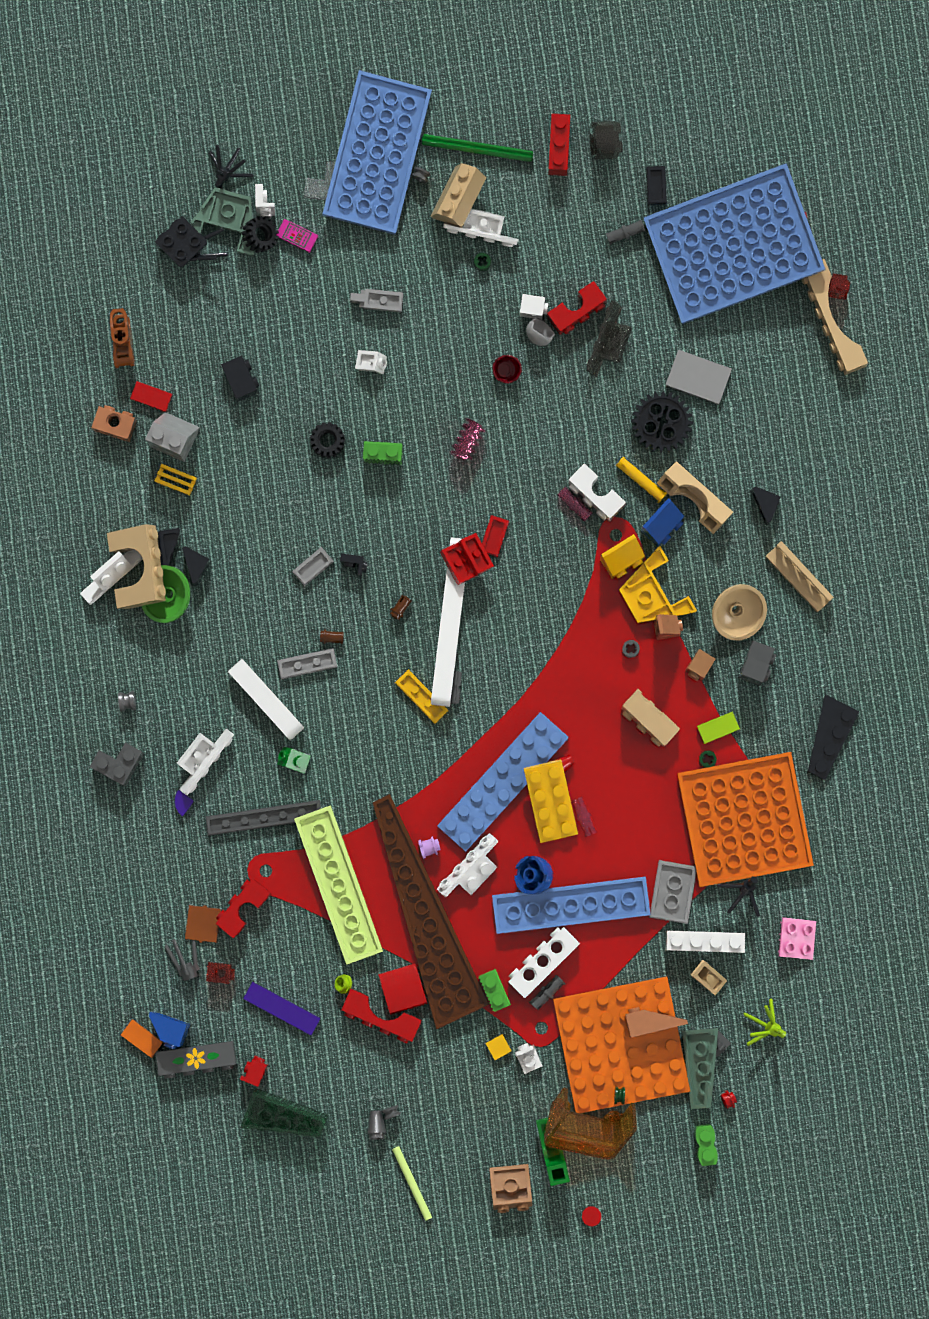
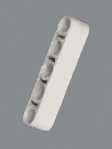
(266, 699)

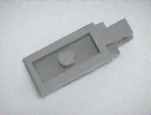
(378, 300)

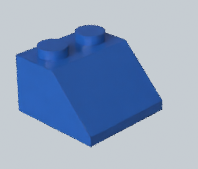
(663, 523)
(169, 1029)

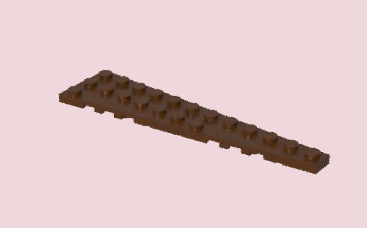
(441, 959)

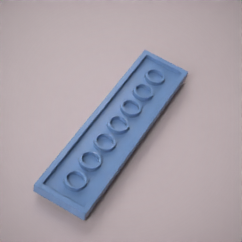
(502, 782)
(571, 905)

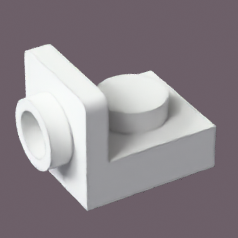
(371, 361)
(528, 1058)

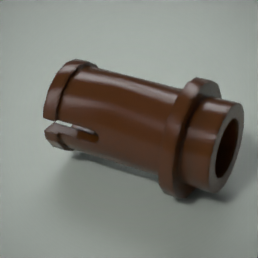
(400, 607)
(331, 637)

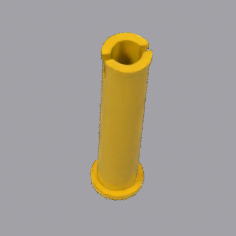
(641, 479)

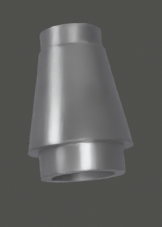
(376, 1126)

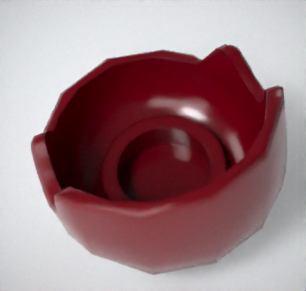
(506, 369)

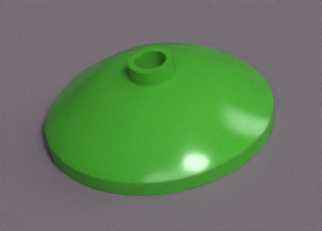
(174, 607)

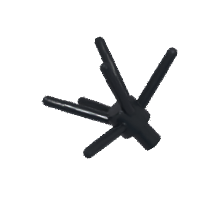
(224, 173)
(746, 888)

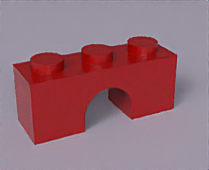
(559, 144)
(565, 319)
(230, 919)

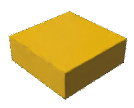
(498, 1047)

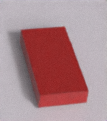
(151, 396)
(494, 535)

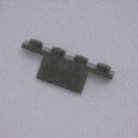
(610, 341)

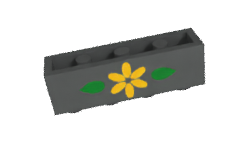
(196, 1058)

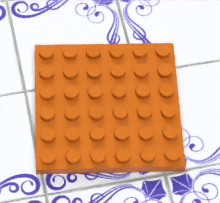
(745, 819)
(605, 1056)

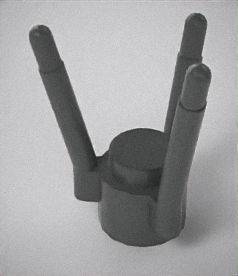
(185, 970)

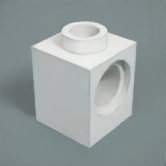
(533, 306)

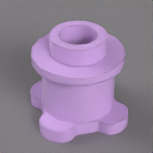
(429, 847)

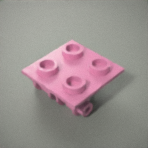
(797, 938)

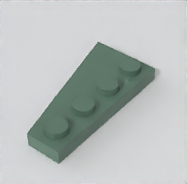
(700, 1065)

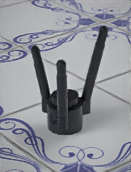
(200, 256)

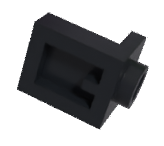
(352, 560)

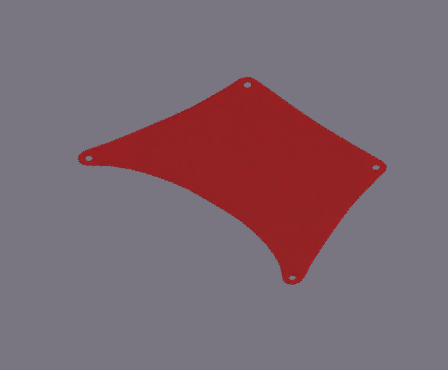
(617, 771)

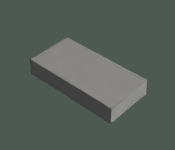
(313, 566)

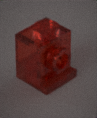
(839, 286)
(213, 969)

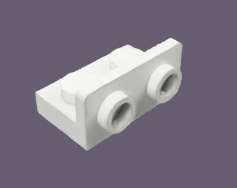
(262, 207)

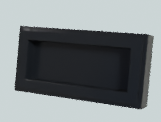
(656, 185)

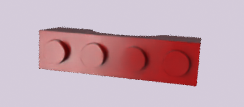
(358, 1006)

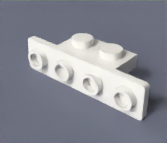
(483, 225)
(110, 574)
(200, 757)
(472, 869)

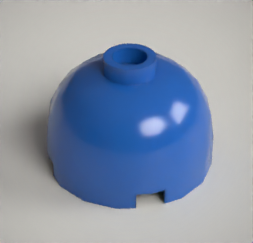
(533, 875)

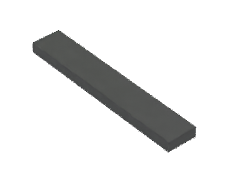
(259, 817)

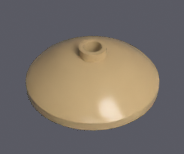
(747, 617)

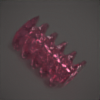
(467, 440)

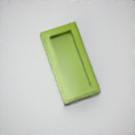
(718, 727)

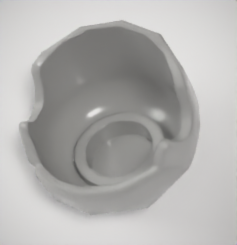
(539, 332)

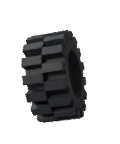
(268, 229)
(327, 451)

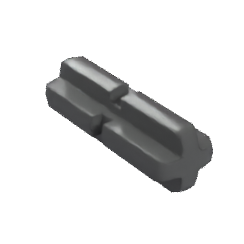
(455, 697)

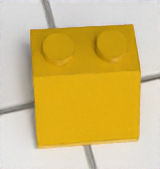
(622, 557)

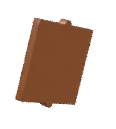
(202, 924)

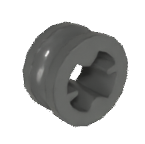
(421, 175)
(630, 643)
(391, 1112)

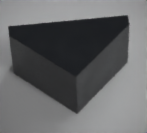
(766, 503)
(196, 564)

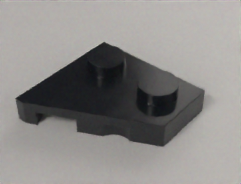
(167, 542)

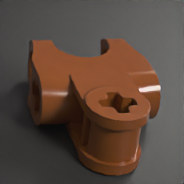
(123, 351)

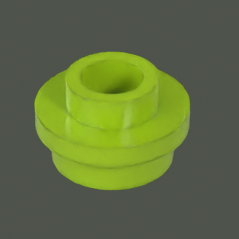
(343, 984)

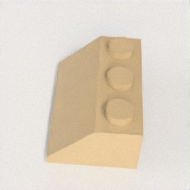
(459, 195)

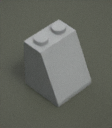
(172, 436)

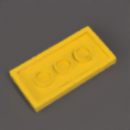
(550, 801)

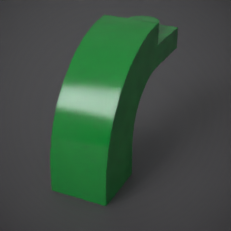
(553, 1158)

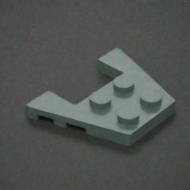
(226, 211)

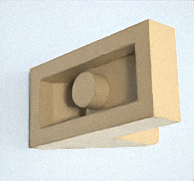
(708, 977)

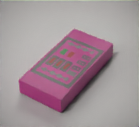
(297, 236)

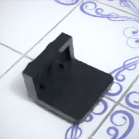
(181, 242)

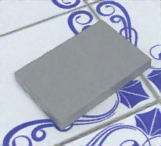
(698, 377)
(673, 892)

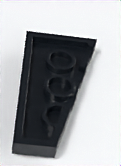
(832, 730)

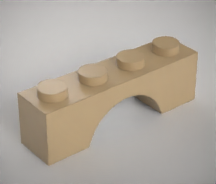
(680, 482)

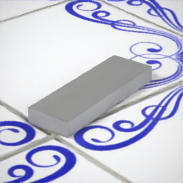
(307, 663)

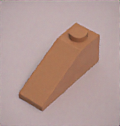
(667, 626)
(644, 1022)

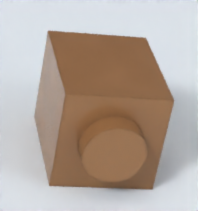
(700, 665)

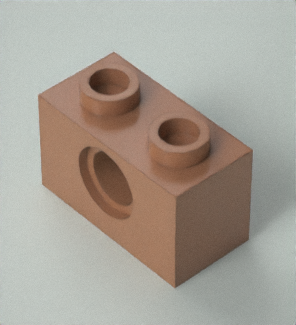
(122, 431)

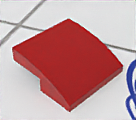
(466, 559)
(402, 989)

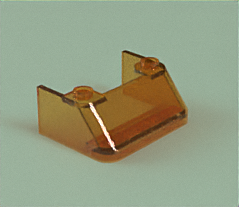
(587, 1133)

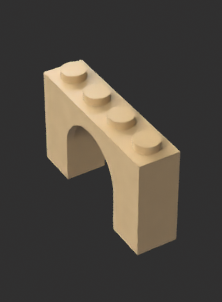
(150, 586)

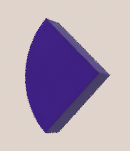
(182, 803)

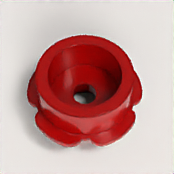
(728, 1099)

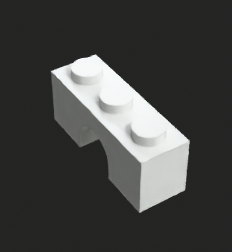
(607, 506)

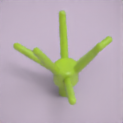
(771, 1027)

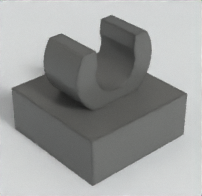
(722, 1044)

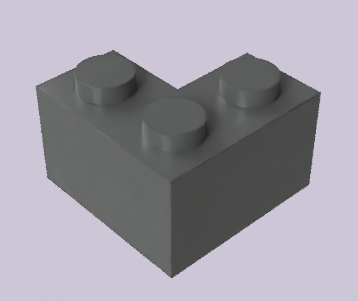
(757, 663)
(122, 767)

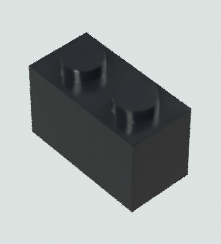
(240, 379)

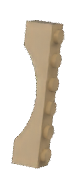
(849, 353)

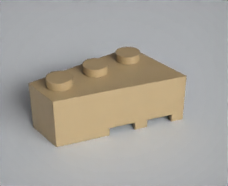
(649, 719)

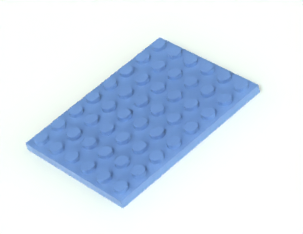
(734, 243)

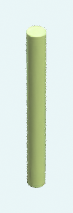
(412, 1183)

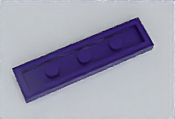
(282, 1008)

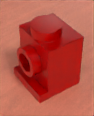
(255, 1071)

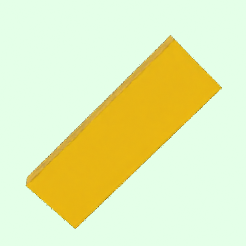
(420, 696)

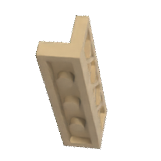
(799, 577)

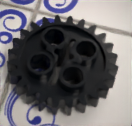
(678, 427)

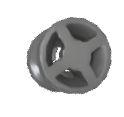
(127, 701)

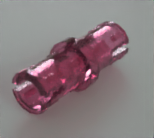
(574, 504)
(583, 816)

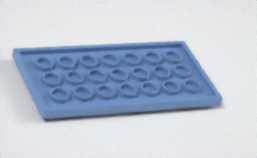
(377, 152)

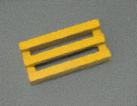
(160, 473)

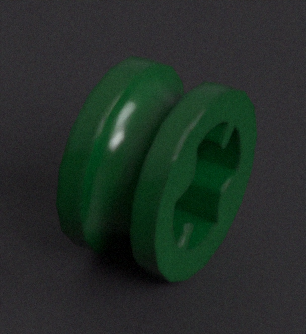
(488, 261)
(709, 753)
(619, 1095)

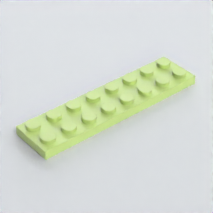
(338, 885)

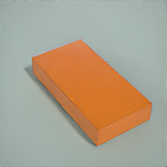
(142, 1038)

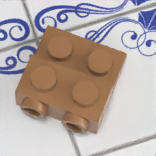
(511, 1188)

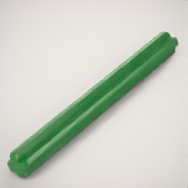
(476, 147)

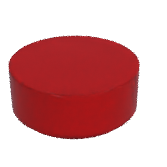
(591, 1216)

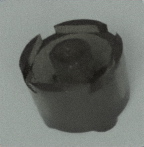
(605, 140)

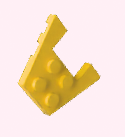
(645, 595)

